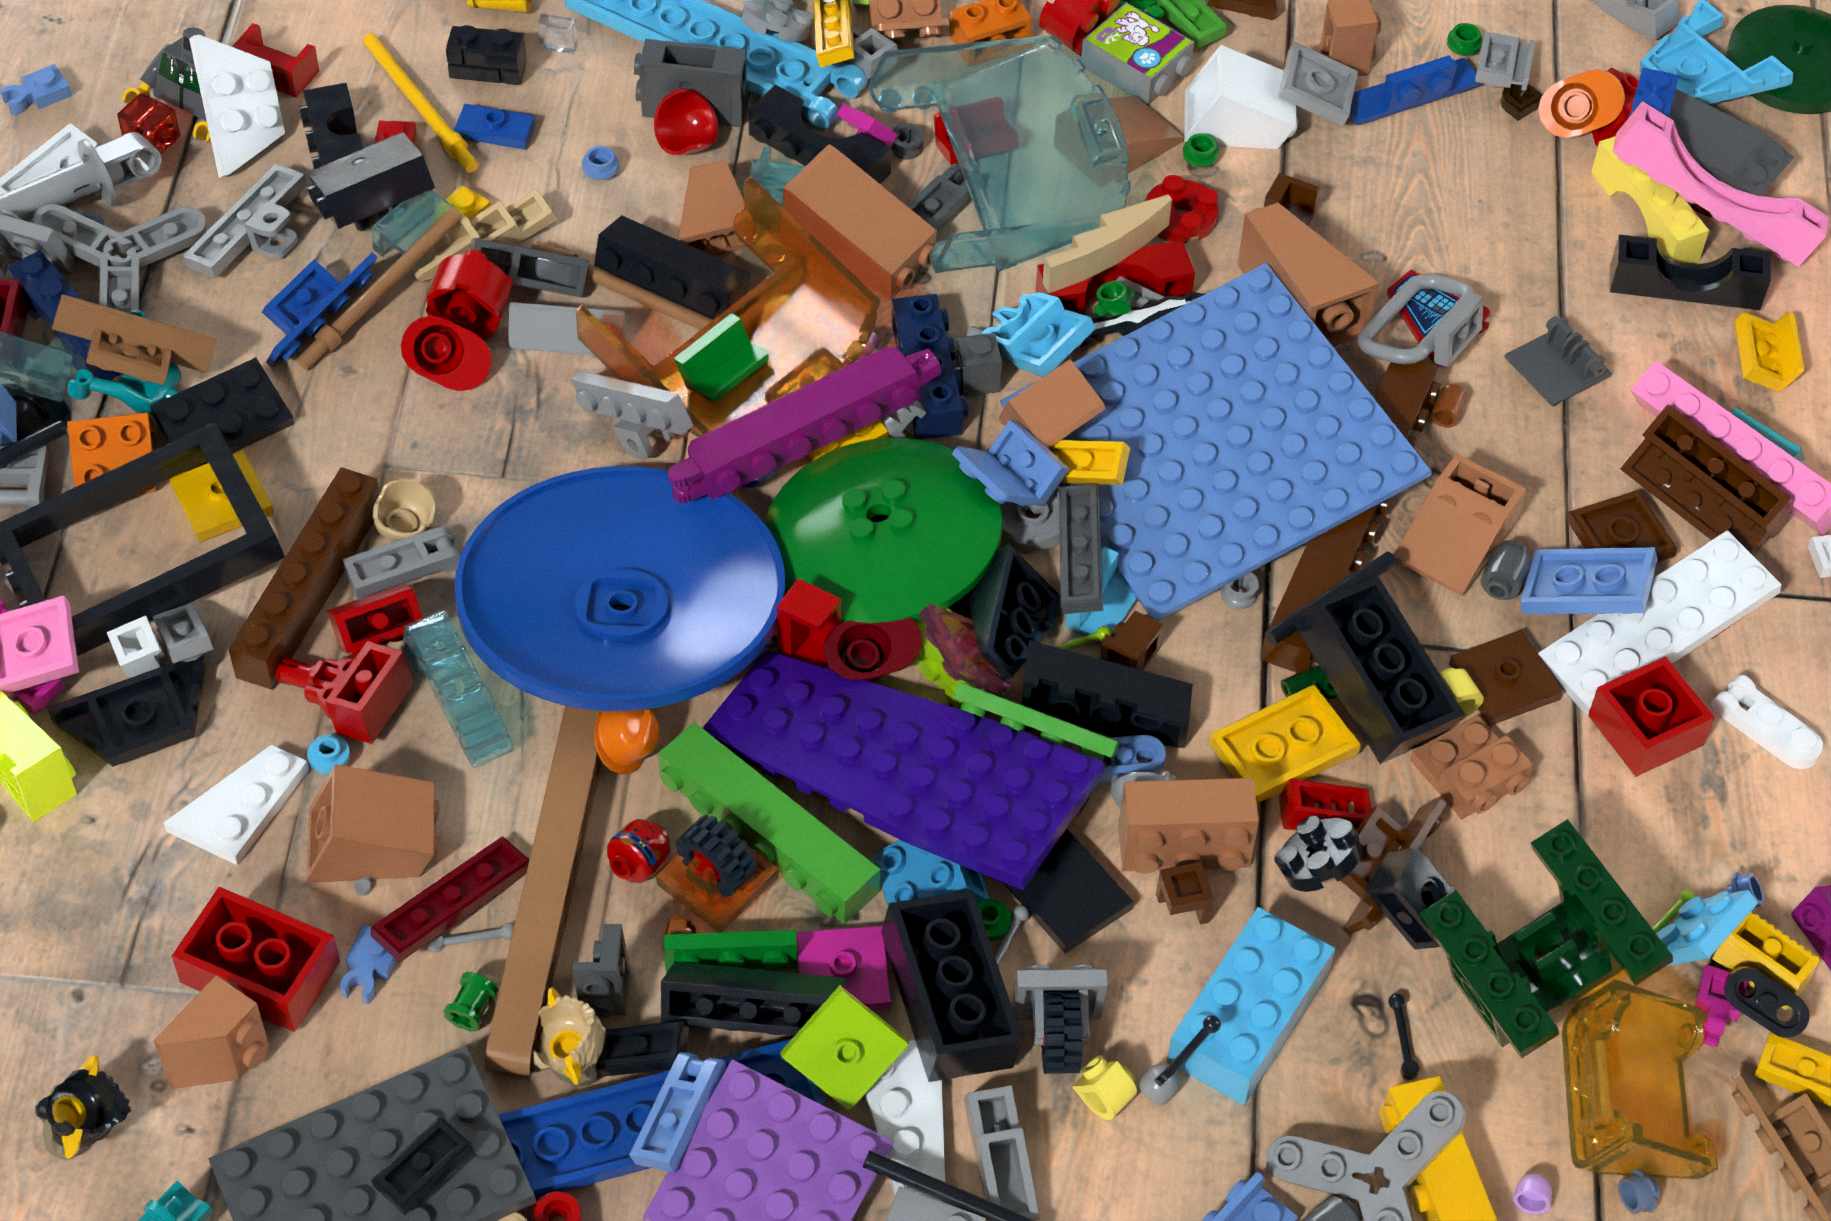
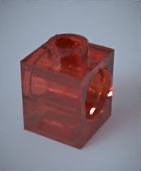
(152, 120)

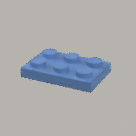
(1589, 581)

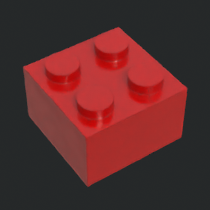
(1650, 716)

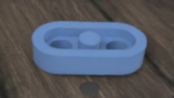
(1129, 752)

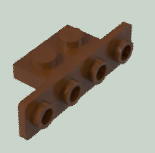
(1379, 836)

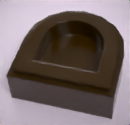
(1520, 102)

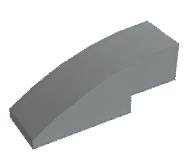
(1644, 16)
(1001, 1150)

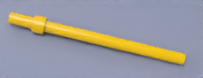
(451, 141)

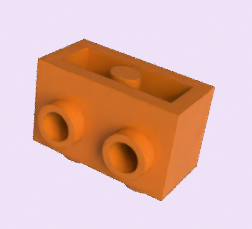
(989, 21)

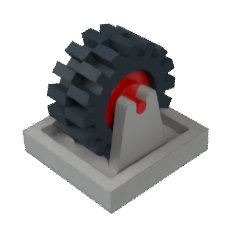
(1060, 1011)

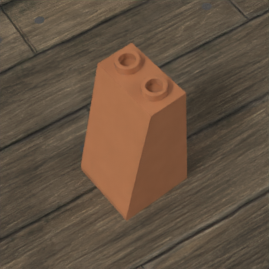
(860, 222)
(1318, 275)

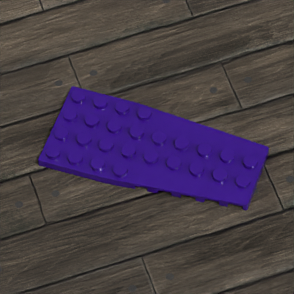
(909, 764)

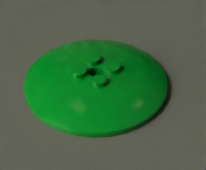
(926, 552)

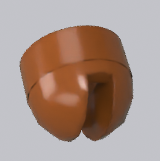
(679, 925)

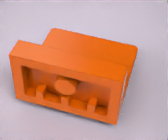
(108, 443)

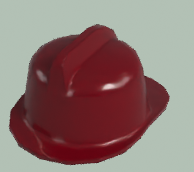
(872, 649)

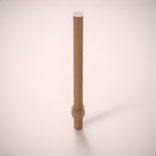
(635, 292)
(330, 336)

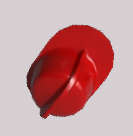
(446, 353)

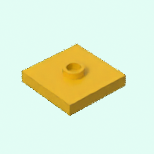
(207, 503)

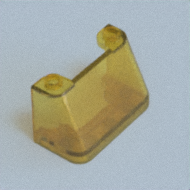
(1629, 1084)

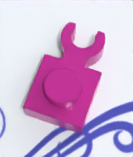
(866, 124)

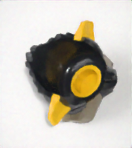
(81, 1110)

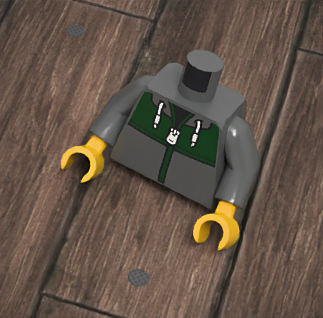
(175, 81)

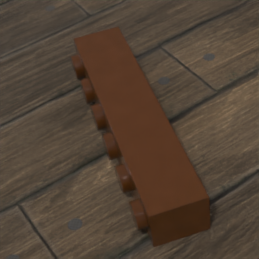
(305, 578)

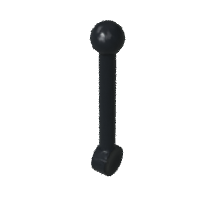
(1409, 1068)

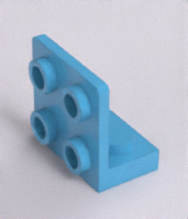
(917, 874)

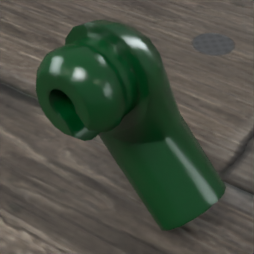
(1307, 678)

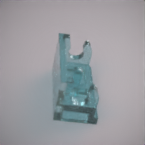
(34, 366)

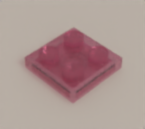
(959, 648)

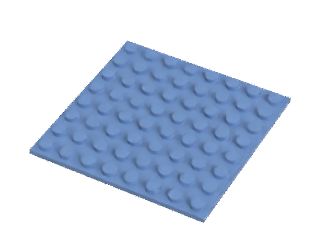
(1236, 439)

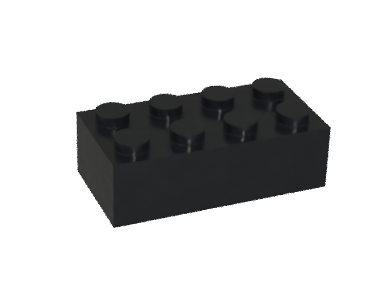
(1379, 669)
(951, 986)

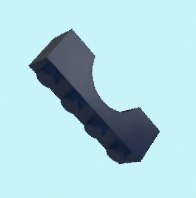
(42, 292)

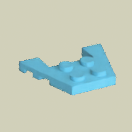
(1706, 71)

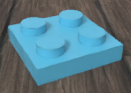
(1705, 925)

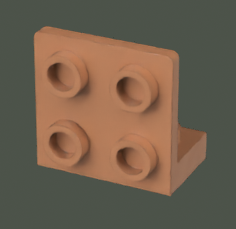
(896, 17)

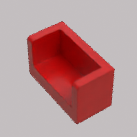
(289, 72)
(805, 620)

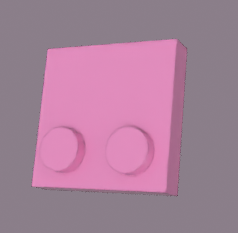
(36, 645)

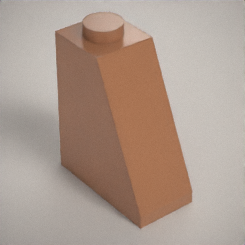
(710, 209)

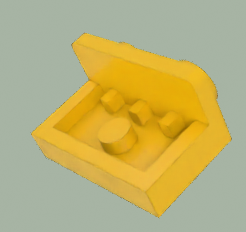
(1769, 350)

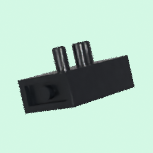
(369, 182)

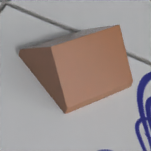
(1054, 405)

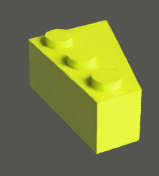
(32, 763)

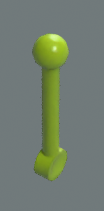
(1098, 635)
(1683, 897)

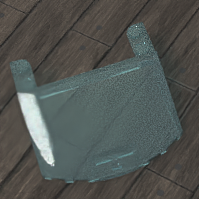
(1027, 135)

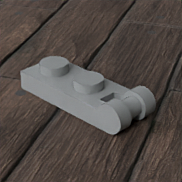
(402, 561)

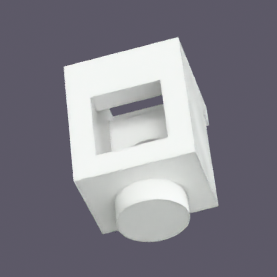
(136, 647)

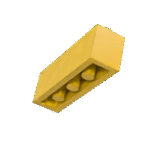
(1450, 1184)

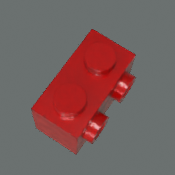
(374, 618)

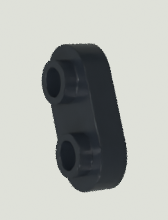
(1765, 1002)

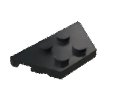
(136, 713)

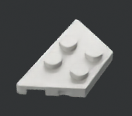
(237, 102)

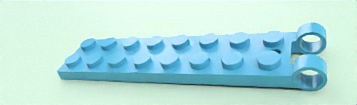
(767, 58)

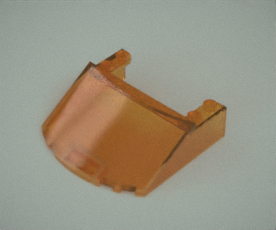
(805, 315)

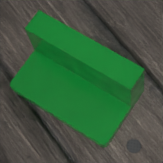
(720, 359)

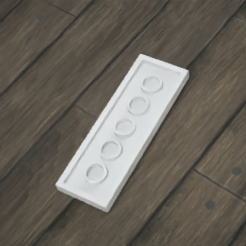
(1681, 613)

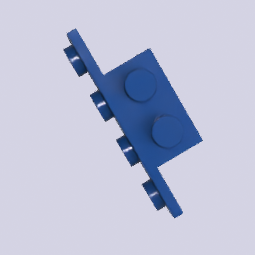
(1413, 88)
(307, 299)

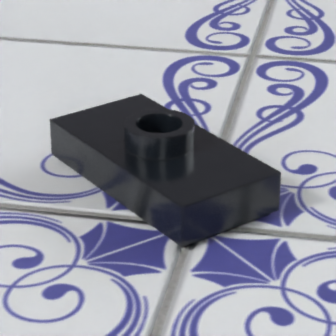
(642, 1048)
(422, 1165)

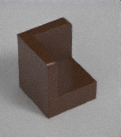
(1295, 196)
(1186, 890)

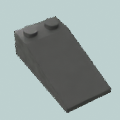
(1727, 146)

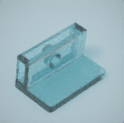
(407, 222)

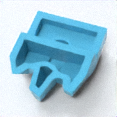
(1039, 332)

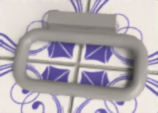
(1446, 338)

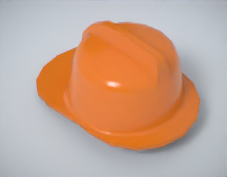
(1581, 103)
(625, 738)

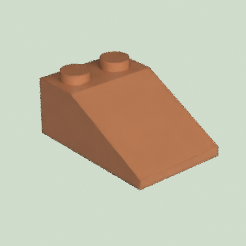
(1144, 131)

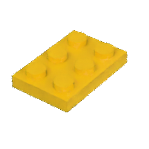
(1285, 742)

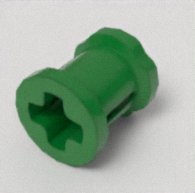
(470, 1001)

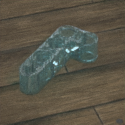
(440, 654)

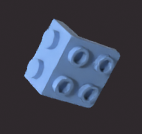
(1014, 467)

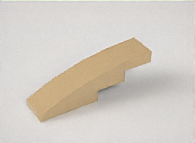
(494, 224)
(1117, 237)

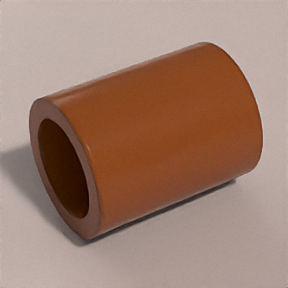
(1448, 405)

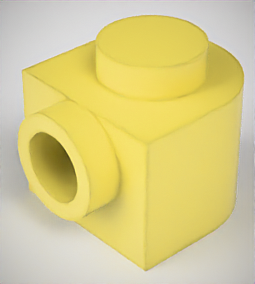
(1463, 689)
(1105, 1087)

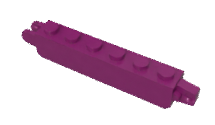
(801, 422)

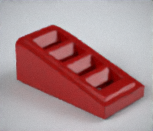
(1299, 798)

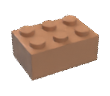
(1187, 824)

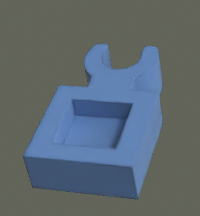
(40, 87)
(366, 961)

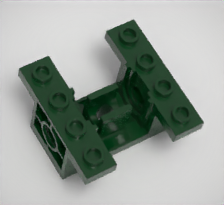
(1585, 941)

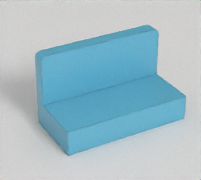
(1117, 600)

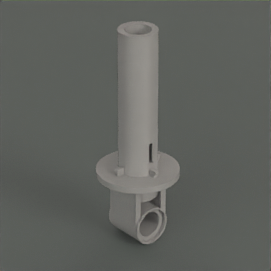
(98, 172)

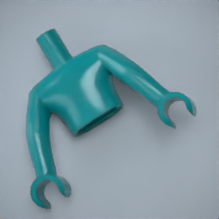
(130, 390)

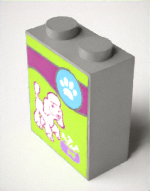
(1137, 53)

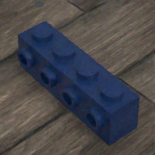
(921, 326)

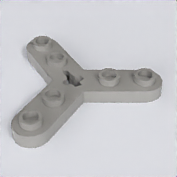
(97, 243)
(1401, 1156)

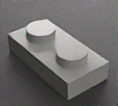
(183, 633)

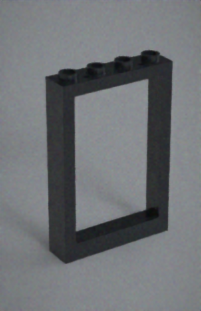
(173, 588)

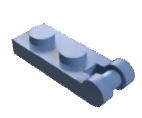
(677, 1112)

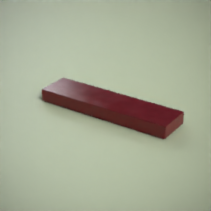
(450, 899)

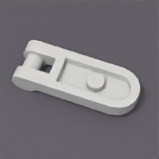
(1768, 724)

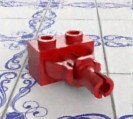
(355, 691)

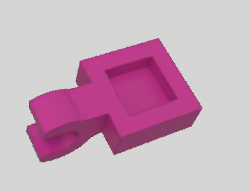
(1712, 1000)

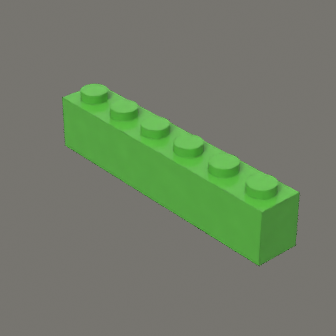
(770, 823)

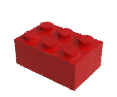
(260, 954)

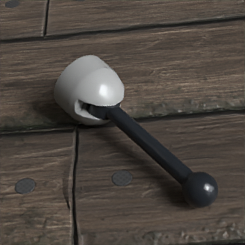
(1160, 1081)

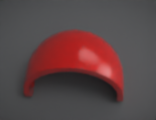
(685, 123)

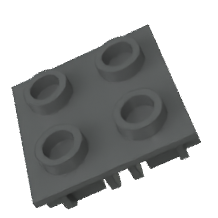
(1559, 363)

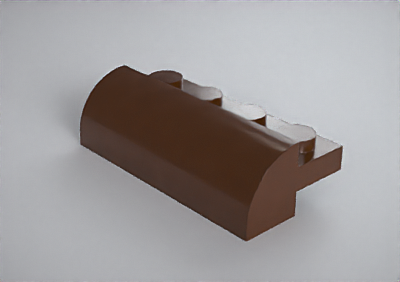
(1706, 482)

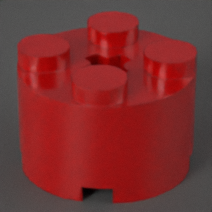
(1075, 19)
(470, 292)

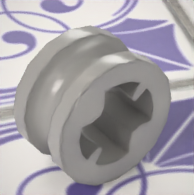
(1238, 599)

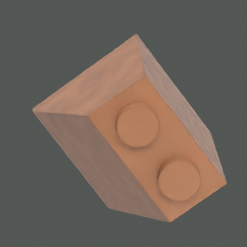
(371, 826)

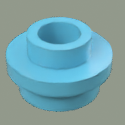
(325, 762)

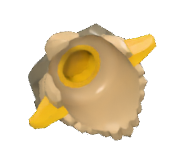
(569, 1039)

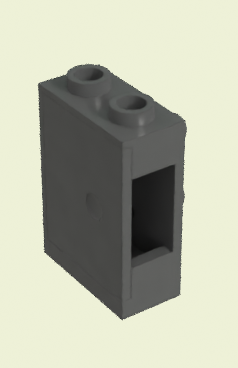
(709, 70)

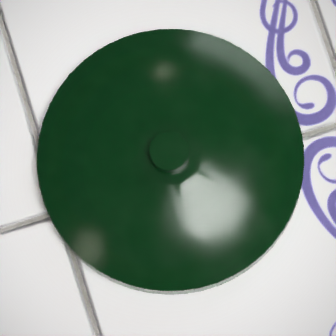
(1799, 41)

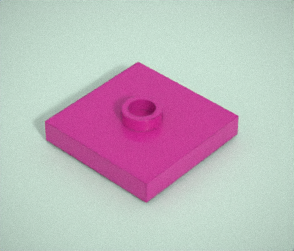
(851, 955)

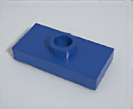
(495, 126)

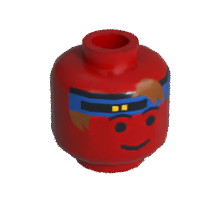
(638, 851)

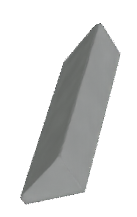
(554, 327)

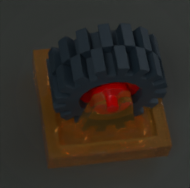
(716, 873)

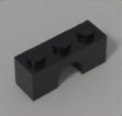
(331, 123)

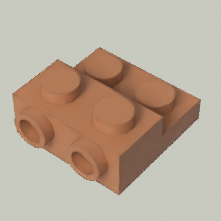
(1472, 767)

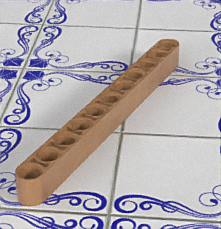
(545, 896)

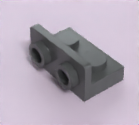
(606, 979)

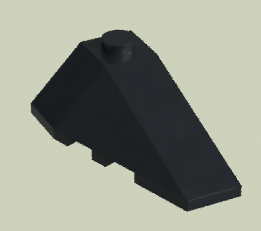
(1011, 609)

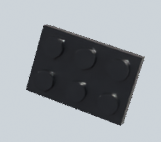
(237, 400)

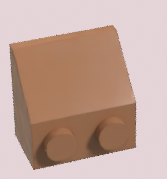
(213, 1038)

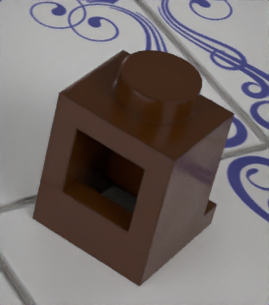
(1133, 641)

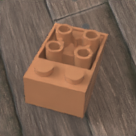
(1350, 33)
(1460, 524)

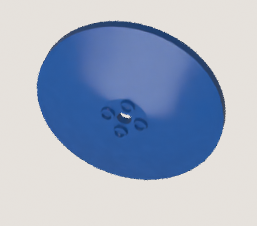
(561, 555)

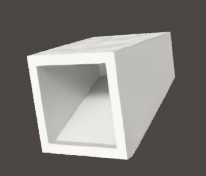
(1239, 103)

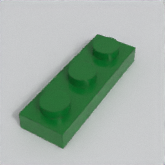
(748, 949)

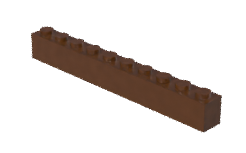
(1340, 551)

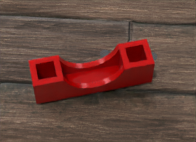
(1158, 267)

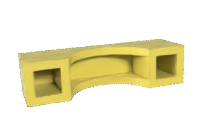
(1666, 213)

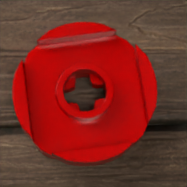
(1195, 198)

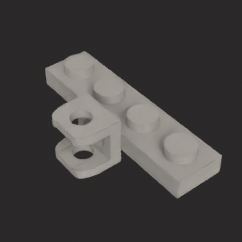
(254, 219)
(639, 408)

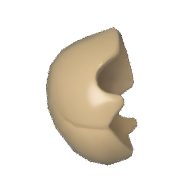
(403, 509)

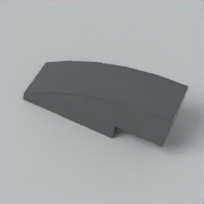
(536, 268)

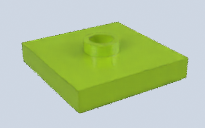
(844, 1048)

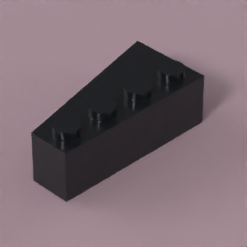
(1106, 695)

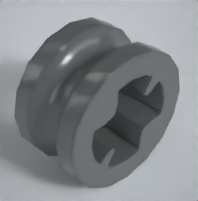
(907, 150)

